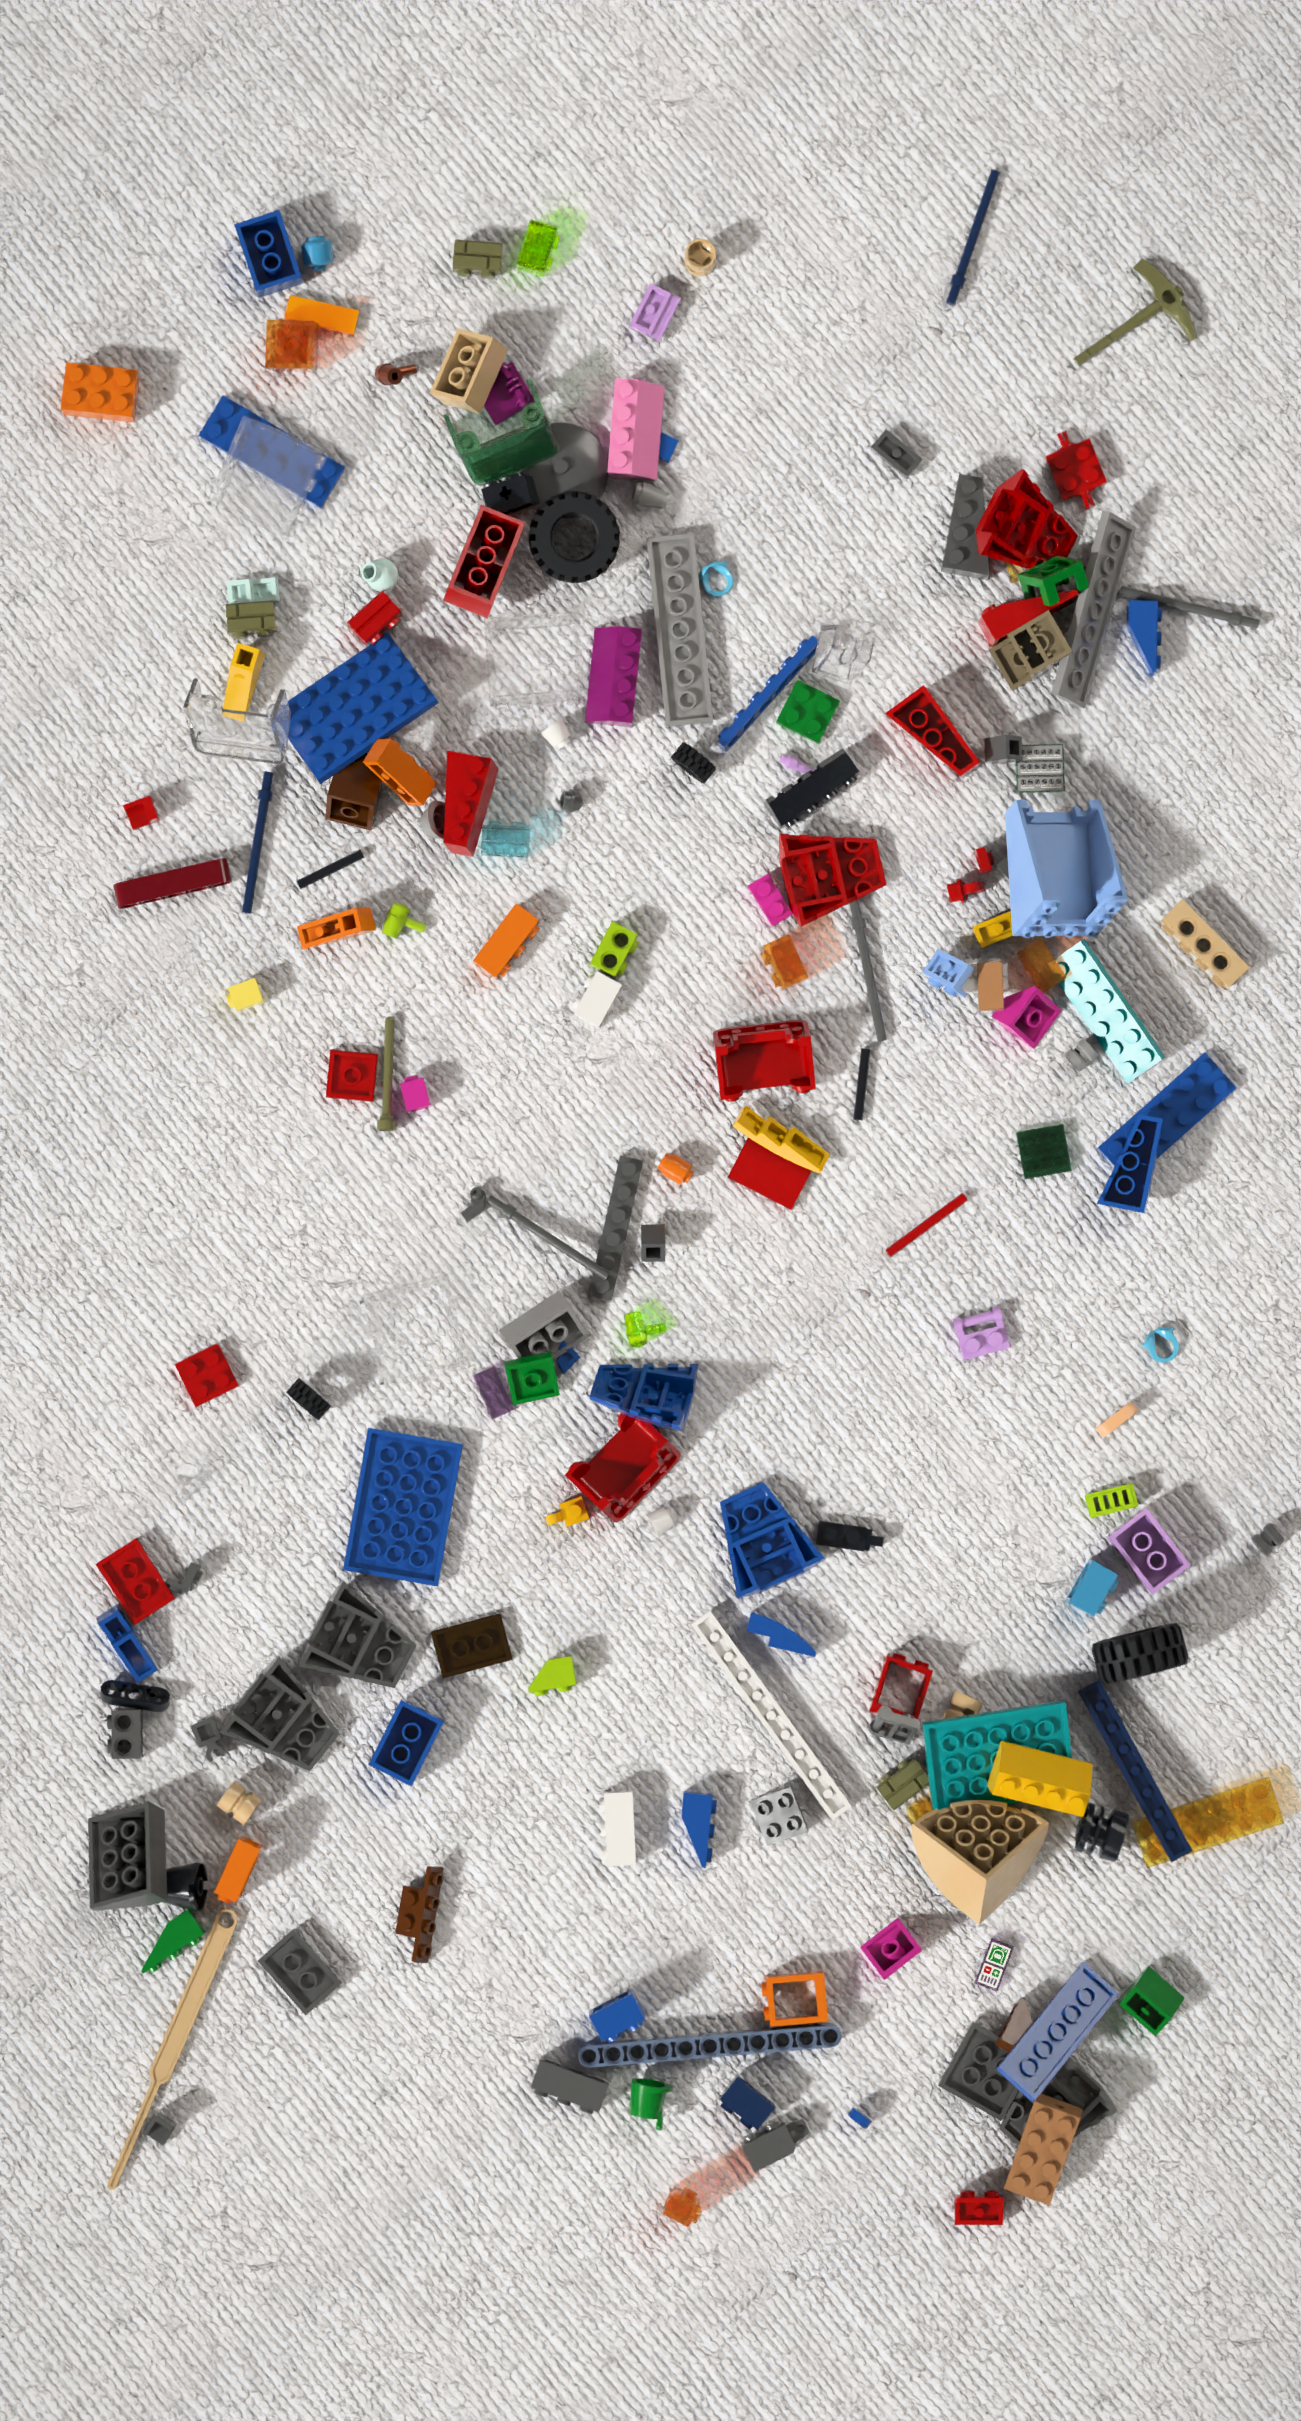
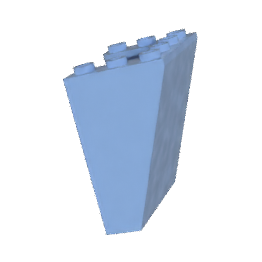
(1061, 871)

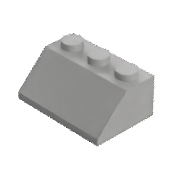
(544, 1329)

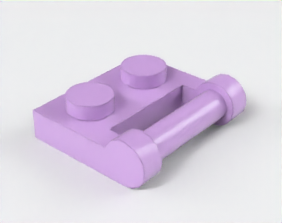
(983, 1341)

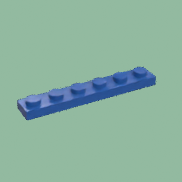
(762, 700)

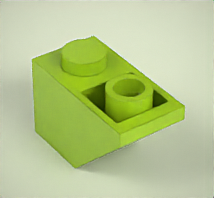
(554, 1674)

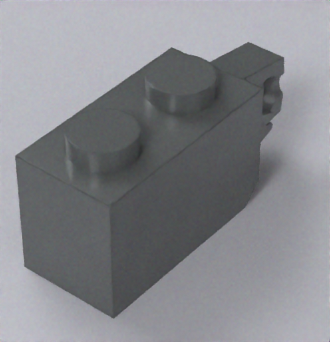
(774, 2143)

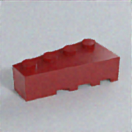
(931, 728)

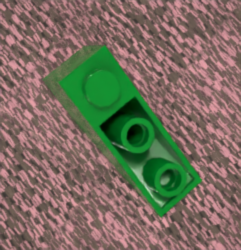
(177, 1933)

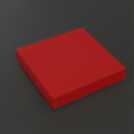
(351, 1075)

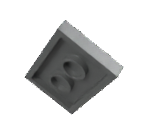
(299, 1971)

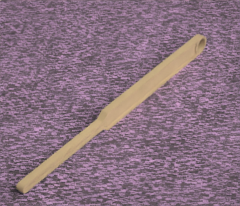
(179, 2029)

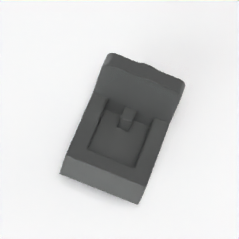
(191, 1577)

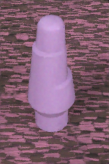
(793, 763)

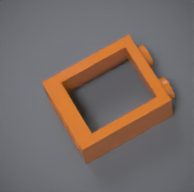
(238, 1870)
(767, 1991)

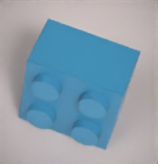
(1092, 1588)

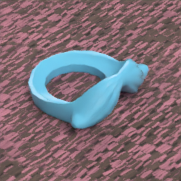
(722, 568)
(1168, 1334)

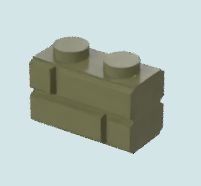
(477, 258)
(251, 619)
(903, 1783)

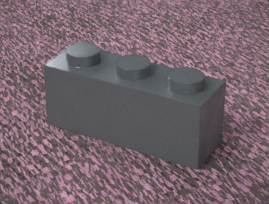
(569, 2086)

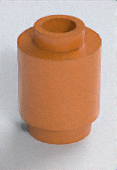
(676, 1168)

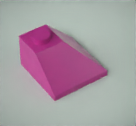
(1027, 1015)

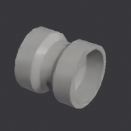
(1081, 1055)

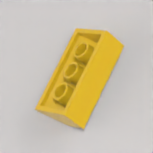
(1041, 1778)

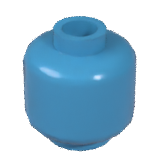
(317, 253)

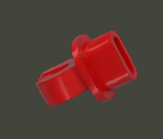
(959, 890)

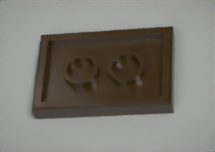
(471, 1645)

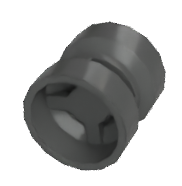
(1267, 1539)

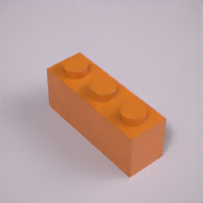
(400, 772)
(507, 942)

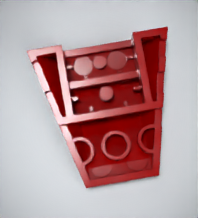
(1023, 525)
(827, 872)

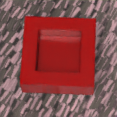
(984, 860)

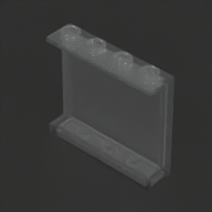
(266, 477)

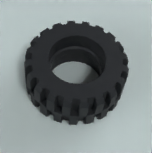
(541, 537)
(1140, 1653)

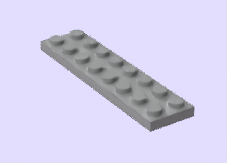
(1094, 609)
(679, 630)

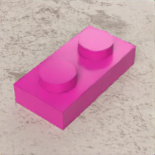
(770, 900)

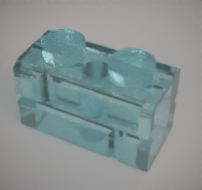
(505, 840)

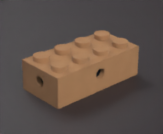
(1043, 2149)

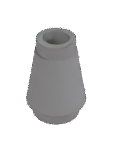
(649, 495)

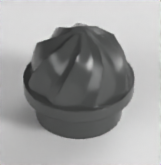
(571, 801)

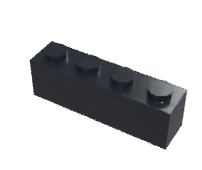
(811, 789)

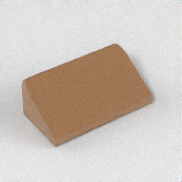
(990, 986)

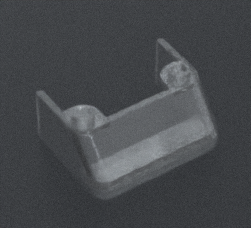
(234, 732)

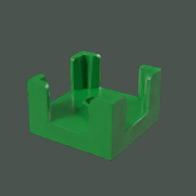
(1052, 574)

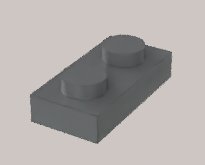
(896, 453)

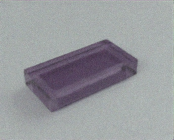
(493, 1392)

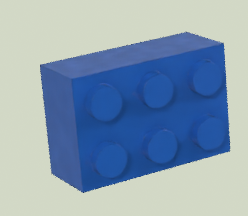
(268, 253)
(406, 1742)

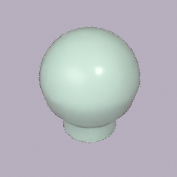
(380, 574)

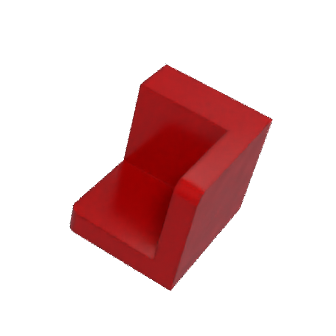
(141, 812)

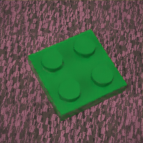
(807, 712)
(531, 1378)

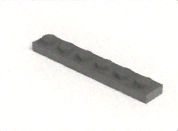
(616, 1225)

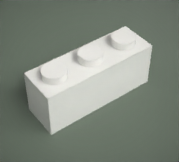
(618, 1828)

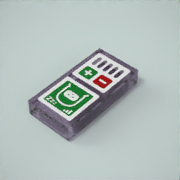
(994, 1964)

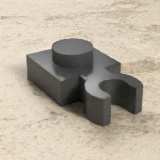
(206, 1734)

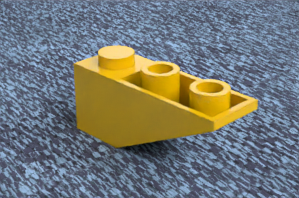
(243, 677)

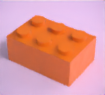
(100, 392)

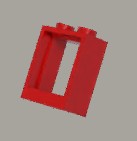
(899, 1660)

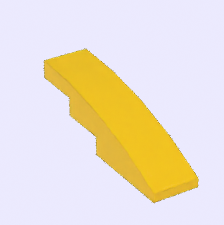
(786, 1143)

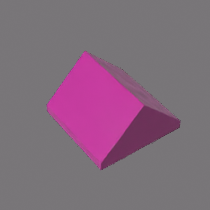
(891, 1948)

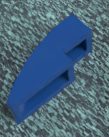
(779, 1635)
(126, 1643)

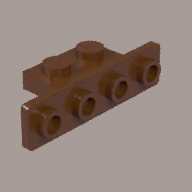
(419, 1911)

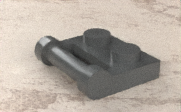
(902, 1726)

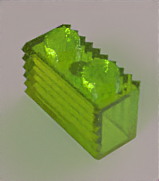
(537, 248)

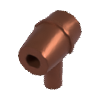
(391, 375)

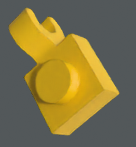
(571, 1512)

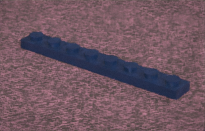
(1135, 1771)

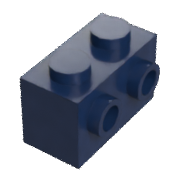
(746, 2102)

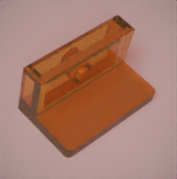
(1041, 965)

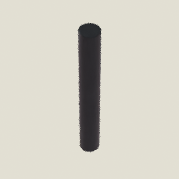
(330, 869)
(861, 1084)

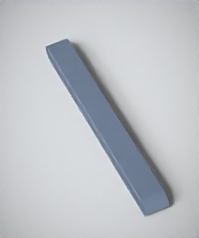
(721, 2049)

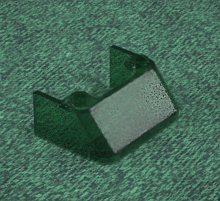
(510, 451)

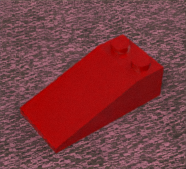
(1001, 620)

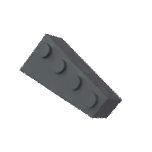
(961, 546)

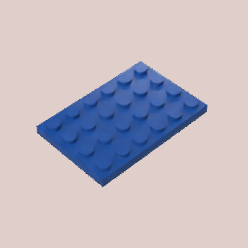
(355, 707)
(403, 1507)

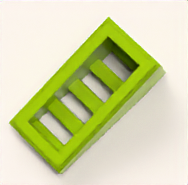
(1131, 1497)

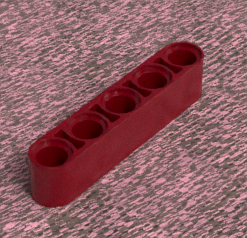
(172, 883)

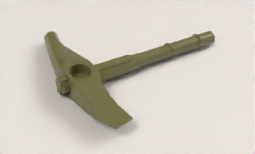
(1166, 299)

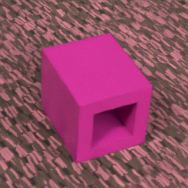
(415, 1093)

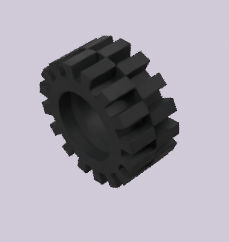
(693, 762)
(308, 1399)

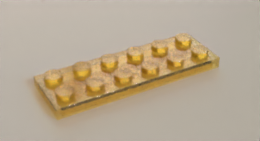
(1215, 1819)

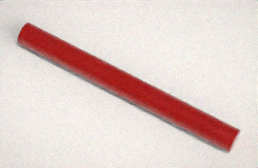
(926, 1225)

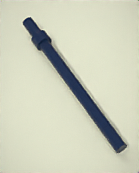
(957, 281)
(264, 798)

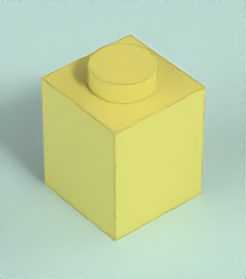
(244, 995)

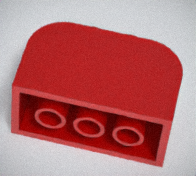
(484, 561)

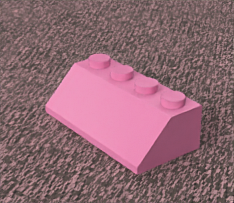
(635, 430)

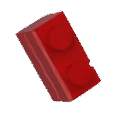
(375, 619)

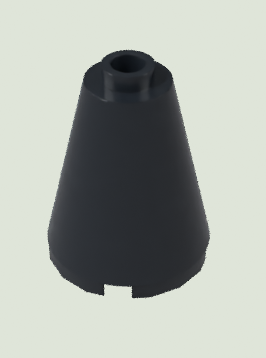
(186, 1886)

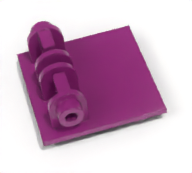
(507, 394)

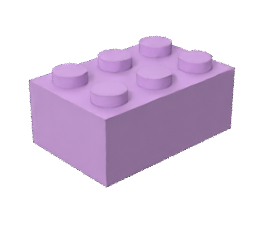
(1148, 1551)

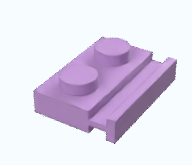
(654, 312)

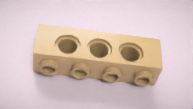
(1218, 947)

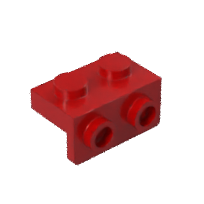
(978, 2208)

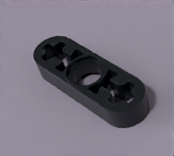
(141, 1703)

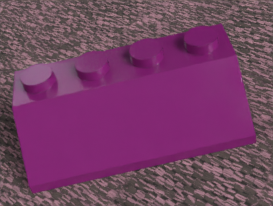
(613, 676)

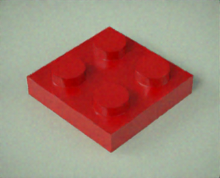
(206, 1375)

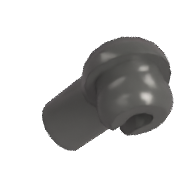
(477, 1205)

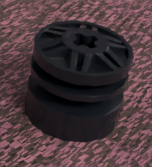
(1101, 1832)

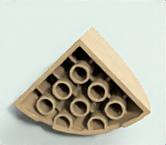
(978, 1852)

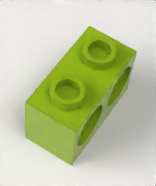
(609, 948)

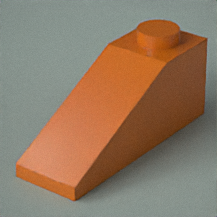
(337, 927)

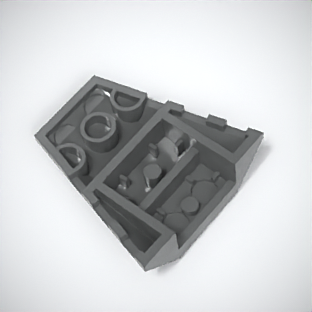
(356, 1641)
(281, 1718)
(1071, 2086)

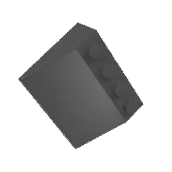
(127, 1858)

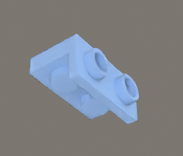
(948, 973)

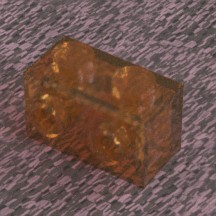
(784, 963)
(682, 2206)

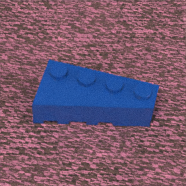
(1134, 1170)

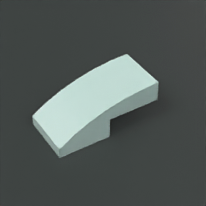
(253, 590)

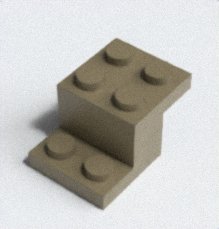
(1030, 650)

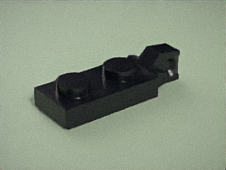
(846, 1536)

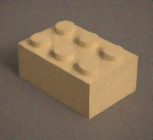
(469, 371)

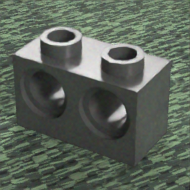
(133, 1734)

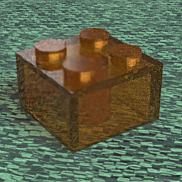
(292, 345)

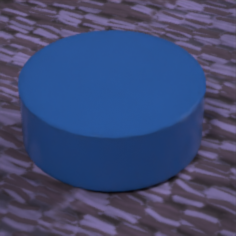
(859, 2117)

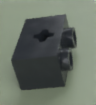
(523, 494)

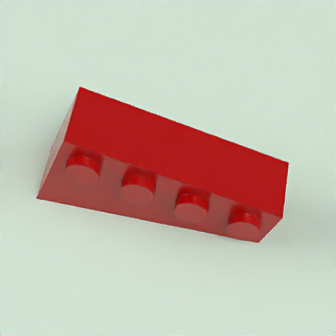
(467, 798)

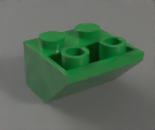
(1151, 2000)

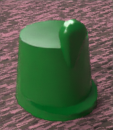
(648, 2099)

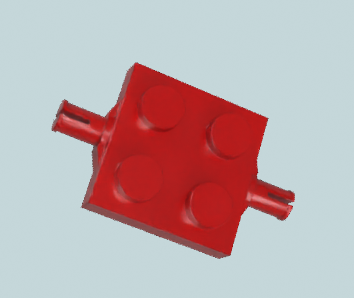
(1076, 470)

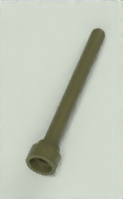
(386, 1120)

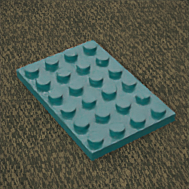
(965, 1747)

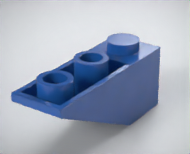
(1142, 627)
(696, 1817)

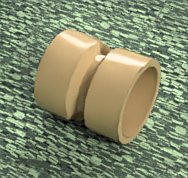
(700, 257)
(962, 1705)
(239, 1802)

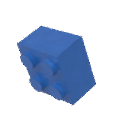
(617, 2016)

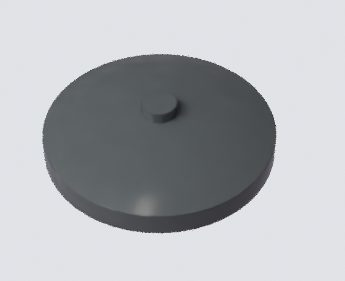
(576, 467)

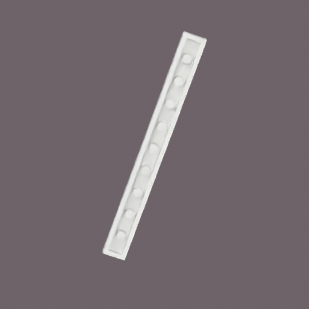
(771, 1715)

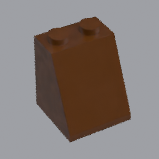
(354, 795)

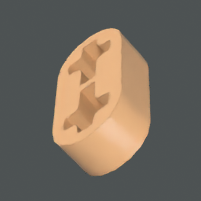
(1117, 1419)

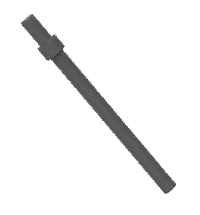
(1234, 618)
(858, 924)
(509, 1212)

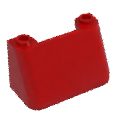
(764, 1058)
(625, 1468)

